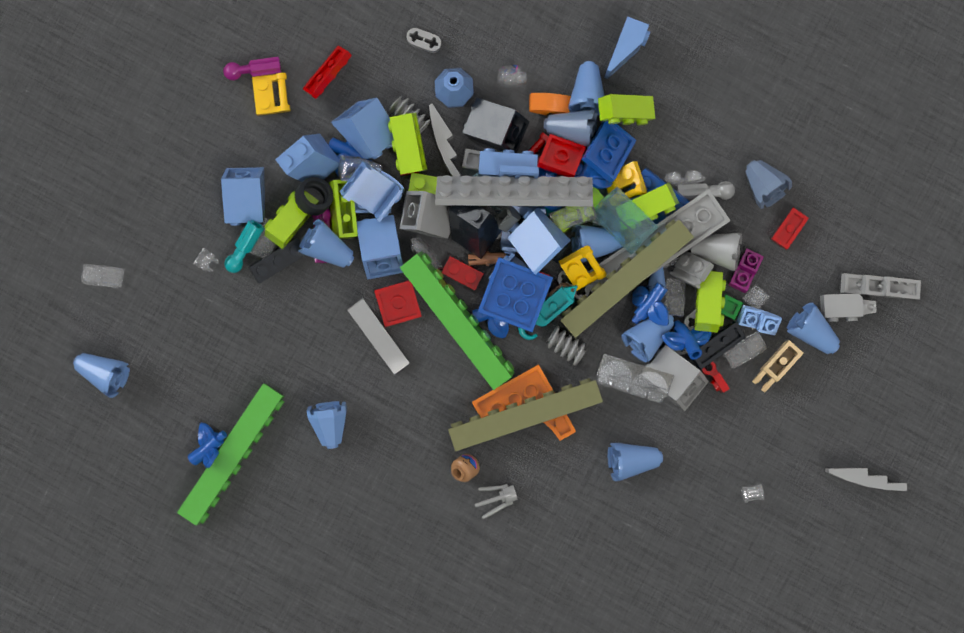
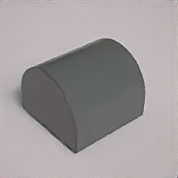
(507, 218)

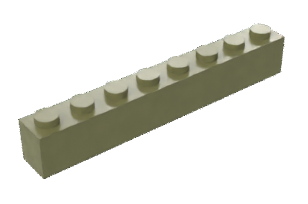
(627, 278)
(525, 415)

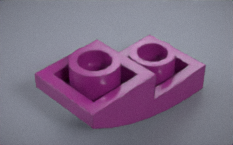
(746, 270)

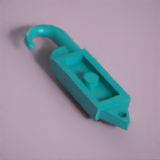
(552, 307)

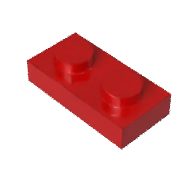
(789, 228)
(462, 273)

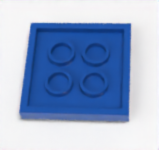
(515, 294)

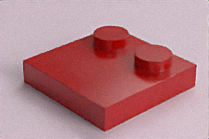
(561, 156)
(397, 303)

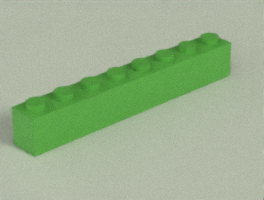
(457, 320)
(230, 455)

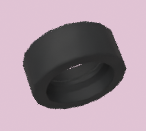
(308, 207)

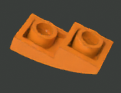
(548, 103)

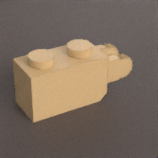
(778, 364)

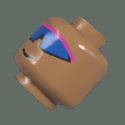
(465, 467)

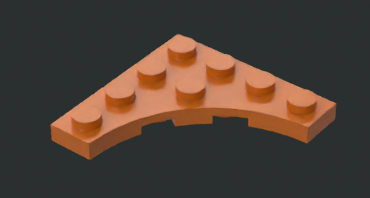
(522, 387)

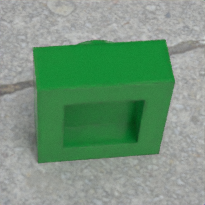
(731, 307)

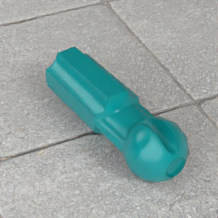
(244, 245)

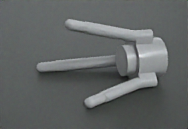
(507, 495)

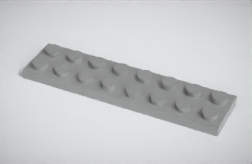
(514, 192)
(699, 216)

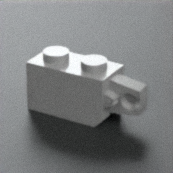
(845, 306)

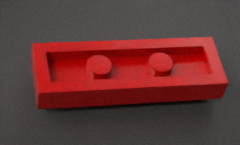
(327, 72)

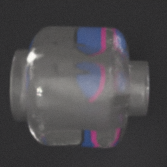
(511, 77)

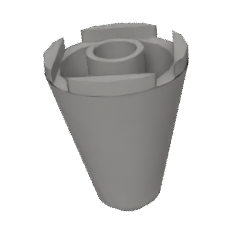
(720, 249)

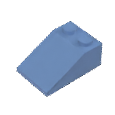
(631, 39)

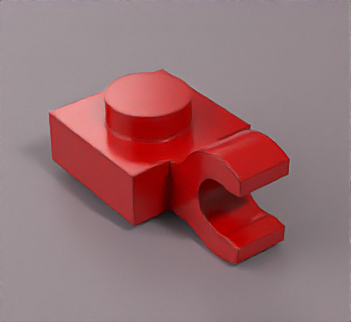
(718, 382)

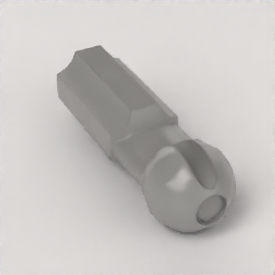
(724, 190)

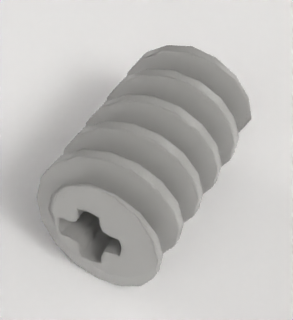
(400, 108)
(566, 345)

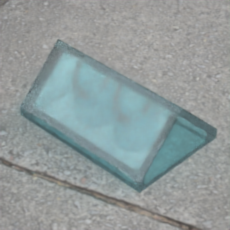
(624, 220)

